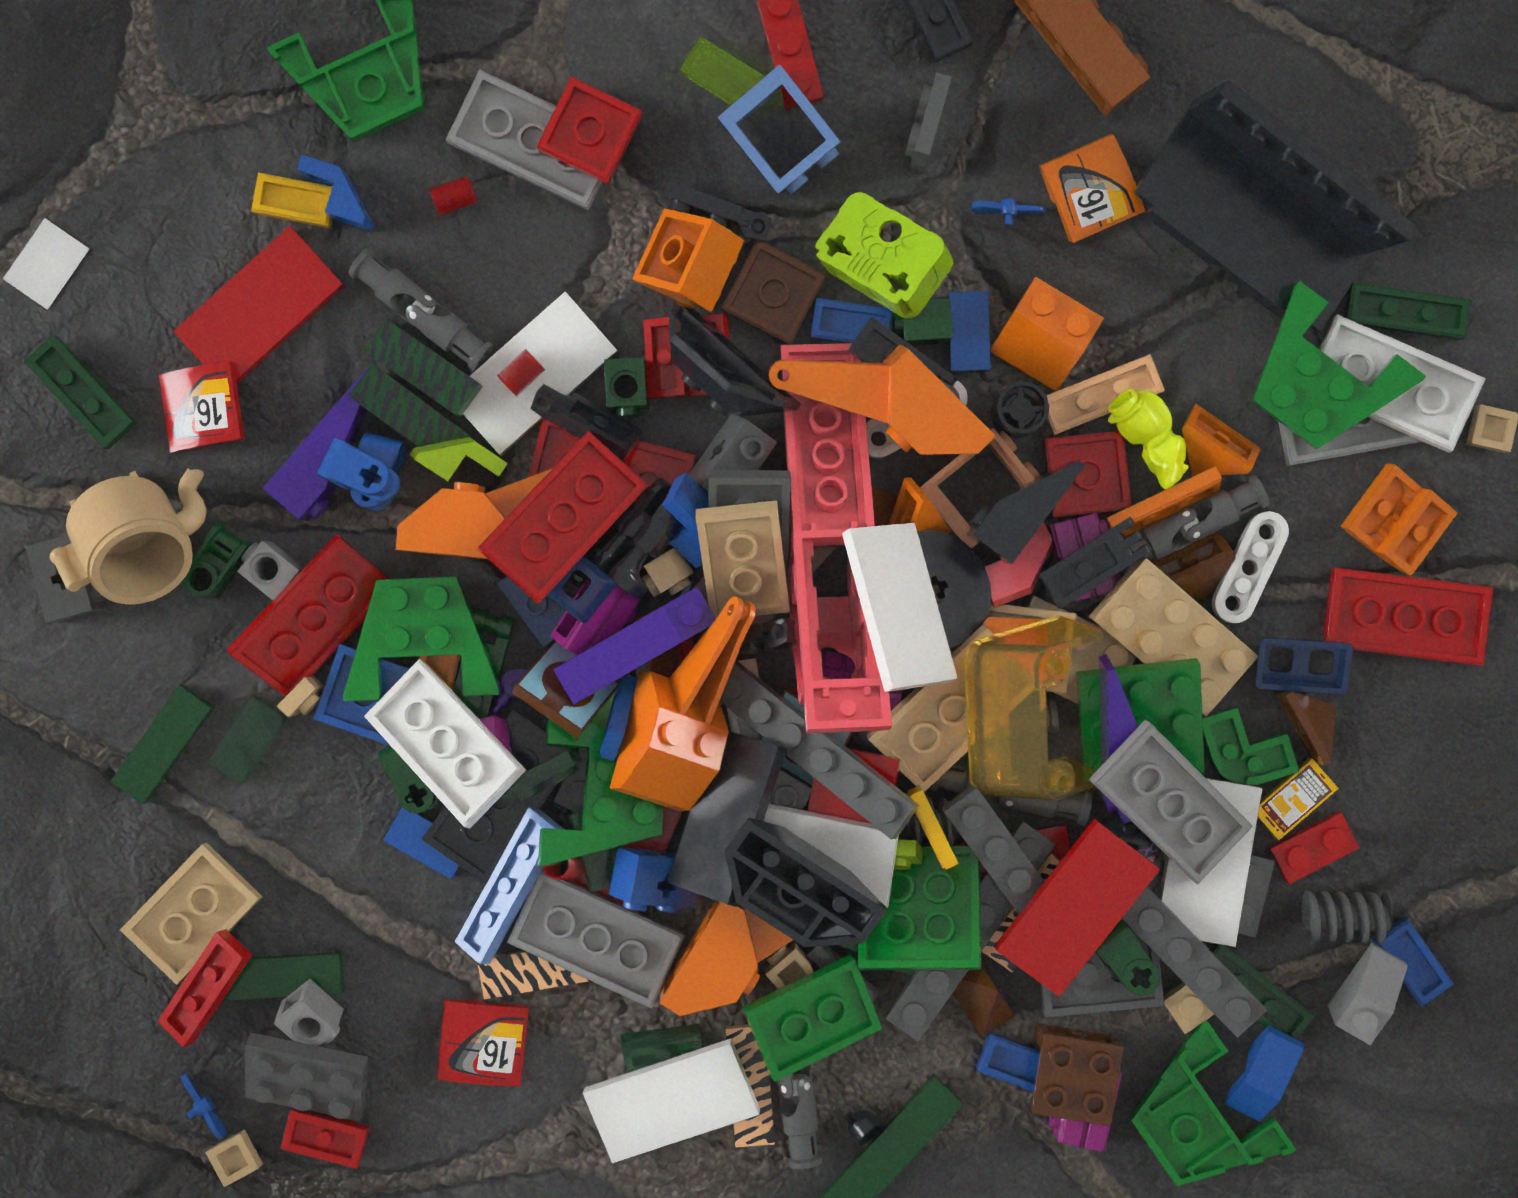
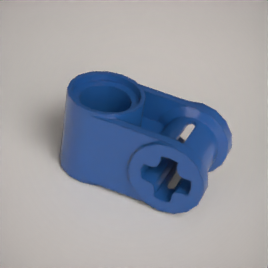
(391, 453)
(355, 471)

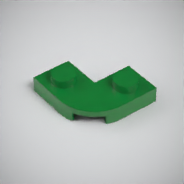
(1245, 761)

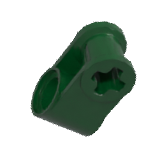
(217, 560)
(406, 782)
(1122, 953)

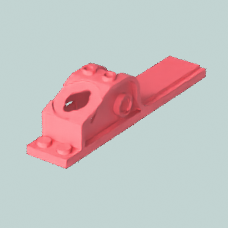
(827, 497)

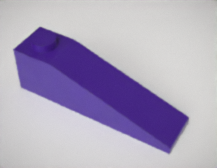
(296, 482)
(635, 645)
(1115, 718)

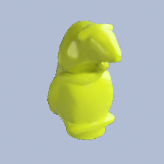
(1147, 421)

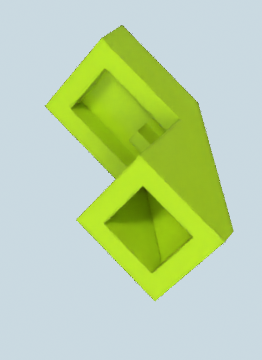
(446, 456)

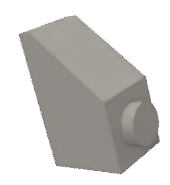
(1368, 994)

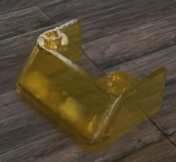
(1009, 710)

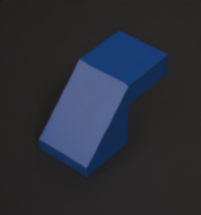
(344, 202)
(682, 502)
(1267, 1073)

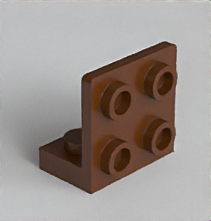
(1076, 1074)

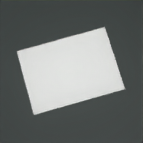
(46, 263)

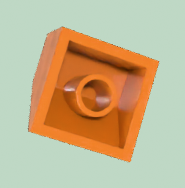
(688, 259)
(1046, 334)

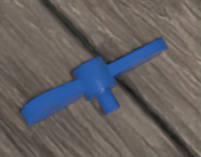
(1008, 208)
(203, 1107)

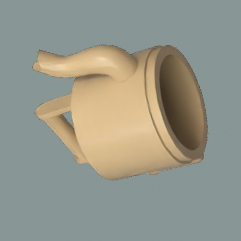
(130, 538)

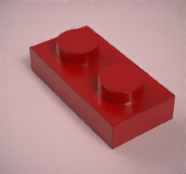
(1313, 847)
(325, 1137)

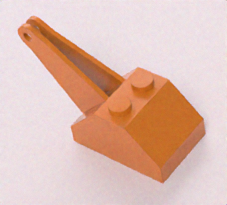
(896, 392)
(461, 518)
(678, 723)
(720, 960)

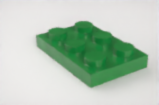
(812, 1018)

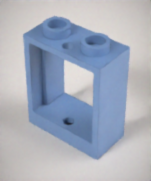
(752, 101)

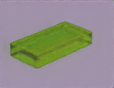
(719, 71)

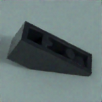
(1014, 518)

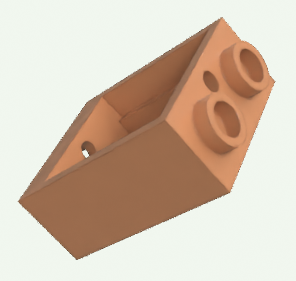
(1003, 448)

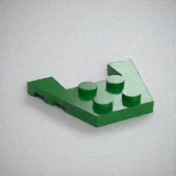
(369, 85)
(1314, 392)
(419, 620)
(608, 815)
(1186, 1125)

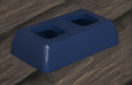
(592, 598)
(1298, 677)

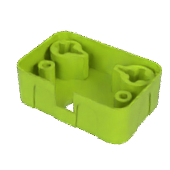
(913, 260)

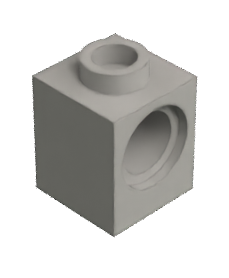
(254, 560)
(307, 1003)

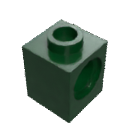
(929, 327)
(621, 369)

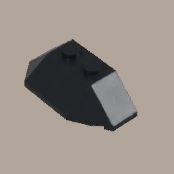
(721, 368)
(799, 887)

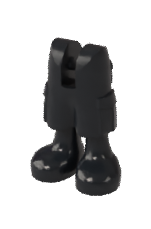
(649, 528)

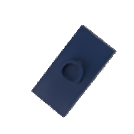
(540, 617)

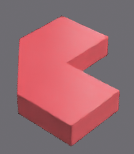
(1019, 579)

